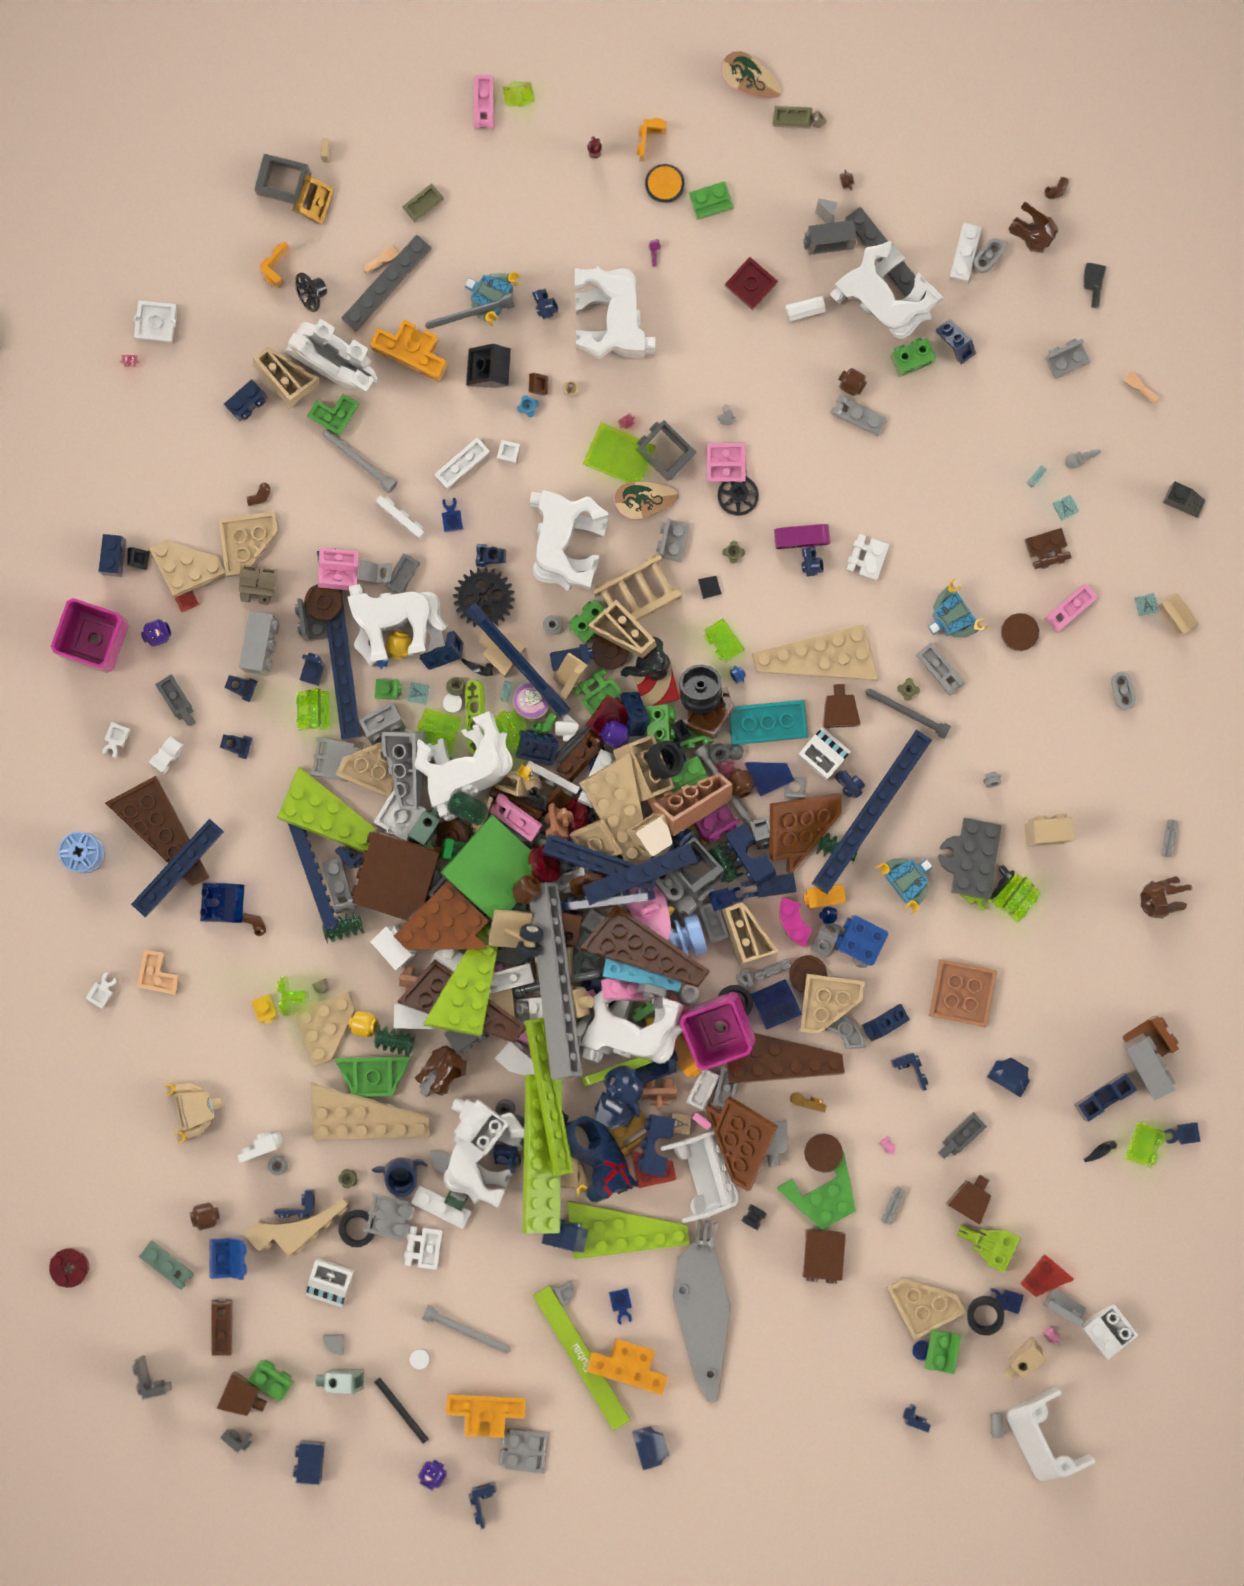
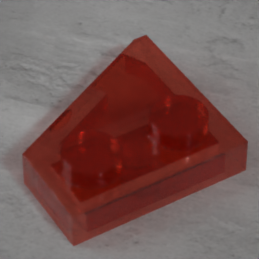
(645, 1180)
(1045, 1276)

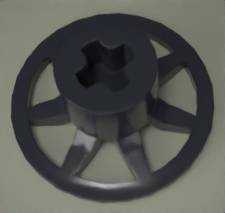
(312, 289)
(738, 494)

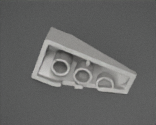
(401, 752)

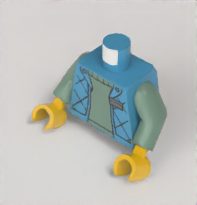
(491, 289)
(953, 615)
(907, 880)

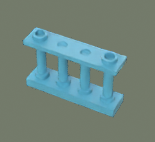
(631, 974)

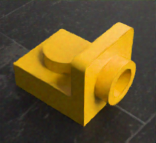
(264, 1009)

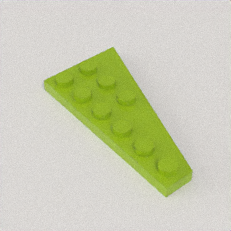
(322, 813)
(466, 994)
(623, 1232)

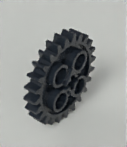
(468, 588)

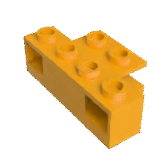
(411, 349)
(628, 1365)
(485, 1413)

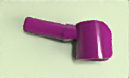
(654, 245)

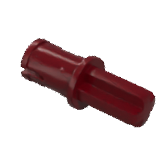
(594, 147)

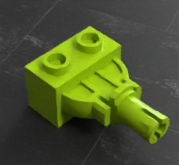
(996, 1247)

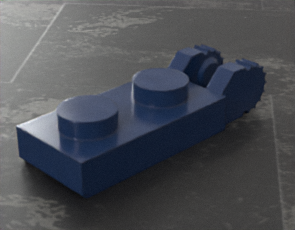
(774, 886)

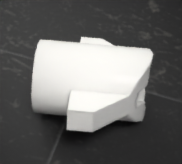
(567, 728)

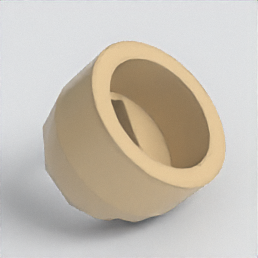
(574, 389)

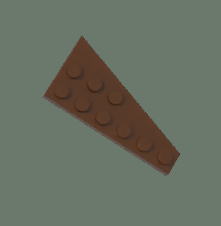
(156, 822)
(633, 943)
(430, 984)
(782, 1060)

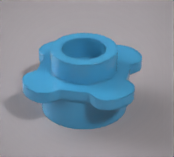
(526, 400)

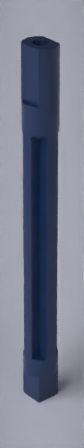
(518, 660)

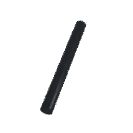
(401, 1410)

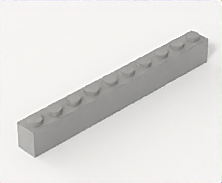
(555, 985)

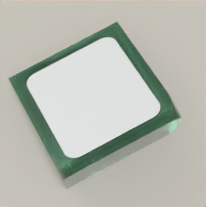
(456, 1199)

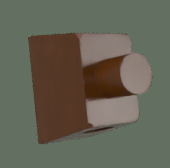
(840, 709)
(572, 923)
(971, 1199)
(240, 1396)

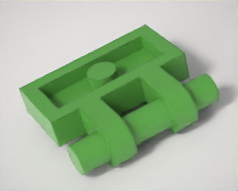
(595, 697)

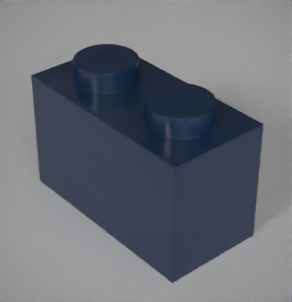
(112, 555)
(571, 1237)
(310, 1462)

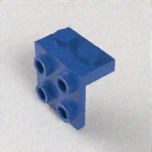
(861, 940)
(227, 1258)

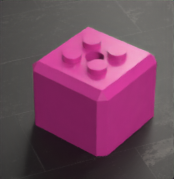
(78, 624)
(708, 1044)

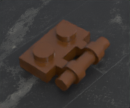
(1045, 543)

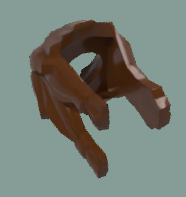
(1036, 234)
(1156, 893)
(448, 1067)

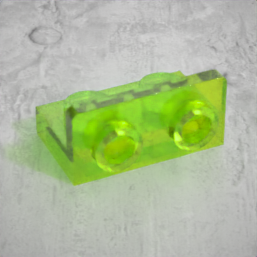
(724, 640)
(1145, 1145)

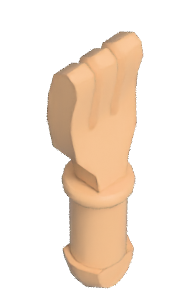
(387, 256)
(1135, 382)

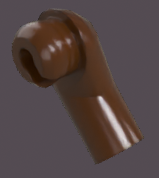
(1057, 191)
(261, 496)
(257, 923)

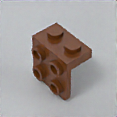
(1156, 1029)

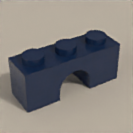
(757, 869)
(1100, 1099)
(650, 1162)

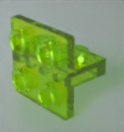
(313, 709)
(510, 724)
(439, 726)
(1017, 897)
(286, 996)

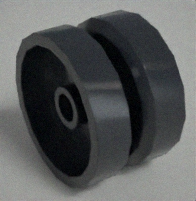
(700, 689)

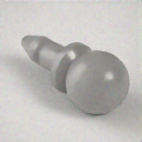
(1073, 460)

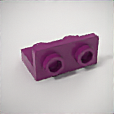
(716, 823)

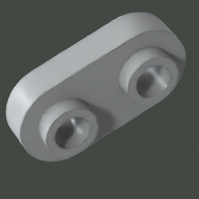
(987, 256)
(1125, 690)
(670, 882)

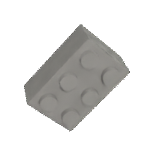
(259, 643)
(1150, 1066)

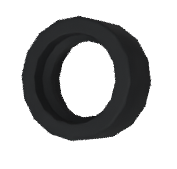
(675, 757)
(736, 988)
(342, 1229)
(988, 1301)

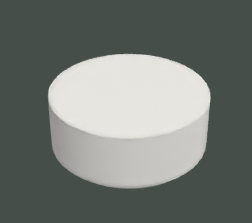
(452, 703)
(419, 1359)

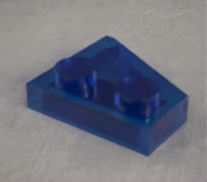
(769, 776)

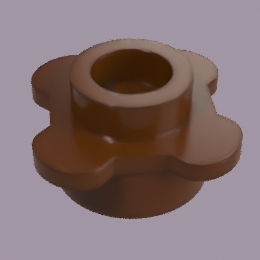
(847, 180)

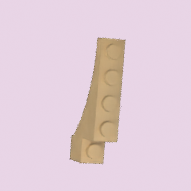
(293, 1235)

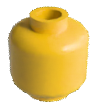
(398, 644)
(363, 1024)

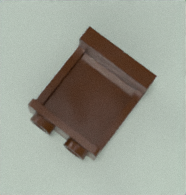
(823, 1255)

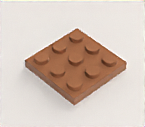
(962, 993)

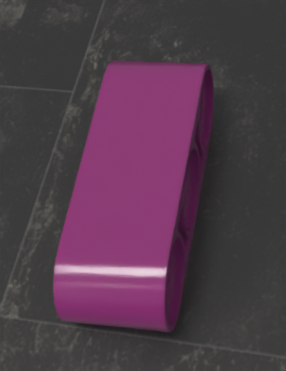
(802, 536)

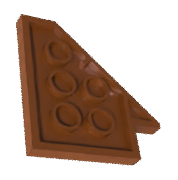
(799, 826)
(444, 924)
(742, 1138)

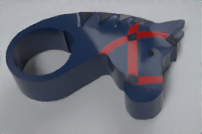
(603, 1155)

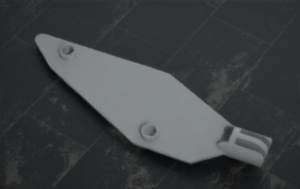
(702, 1308)

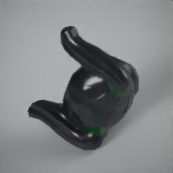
(652, 666)

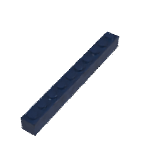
(314, 877)

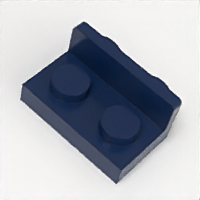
(246, 400)
(537, 747)

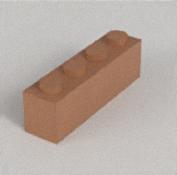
(692, 802)

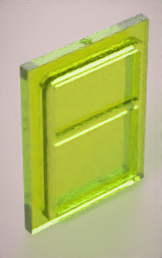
(616, 456)

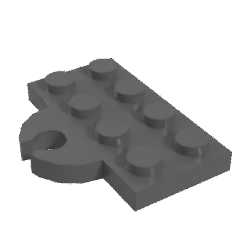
(972, 858)

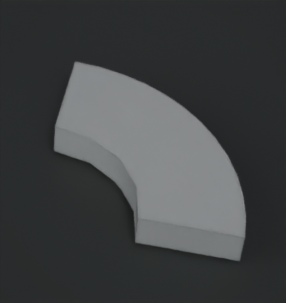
(848, 1032)

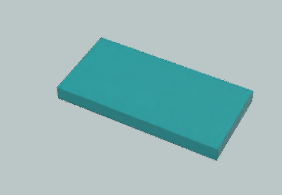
(768, 722)

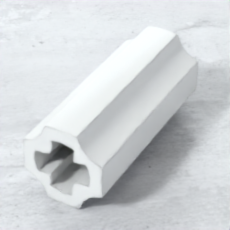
(805, 308)

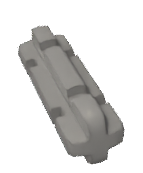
(1169, 838)
(772, 969)
(893, 1205)

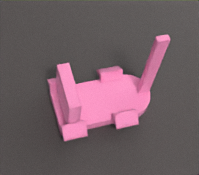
(887, 1145)
(1053, 1338)

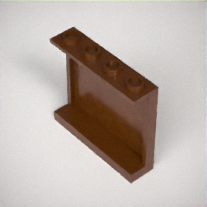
(395, 875)

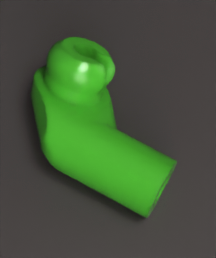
(545, 726)

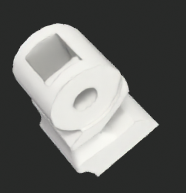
(168, 752)

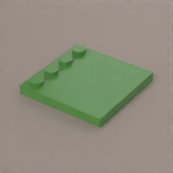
(489, 867)

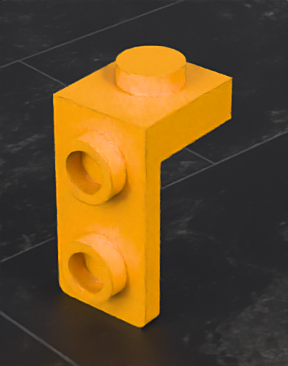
(654, 126)
(268, 263)
(816, 898)
(685, 1058)

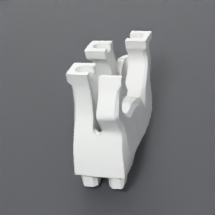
(868, 286)
(623, 335)
(331, 356)
(555, 536)
(391, 613)
(464, 774)
(614, 1033)
(465, 1172)

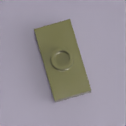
(792, 116)
(423, 202)

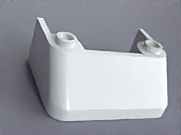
(710, 1175)
(1024, 1425)

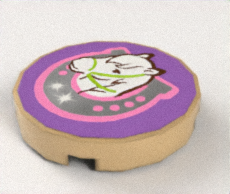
(528, 702)

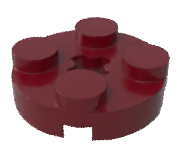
(580, 813)
(539, 870)
(64, 1278)

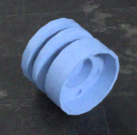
(91, 857)
(689, 936)

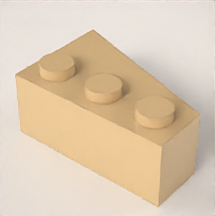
(286, 378)
(622, 629)
(746, 935)

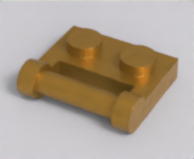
(318, 200)
(813, 1103)
(622, 1132)

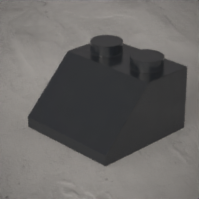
(488, 366)

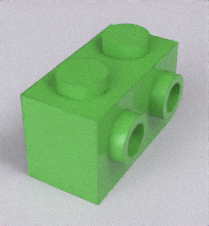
(913, 356)
(580, 623)
(660, 722)

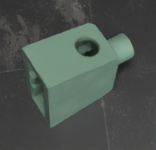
(422, 834)
(341, 1381)

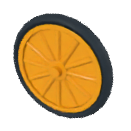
(664, 183)

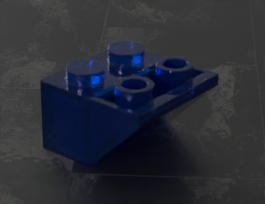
(222, 902)
(776, 1004)

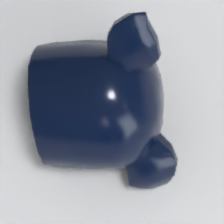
(626, 1087)
(400, 1175)

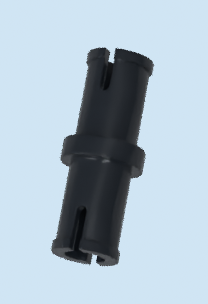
(538, 800)

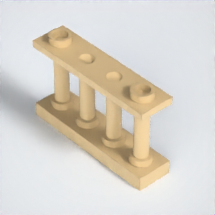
(654, 604)

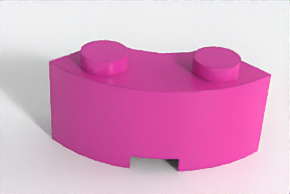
(792, 923)

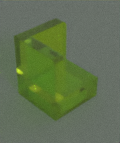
(518, 93)

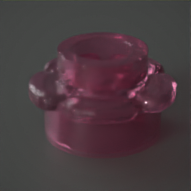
(129, 360)
(626, 421)
(725, 768)

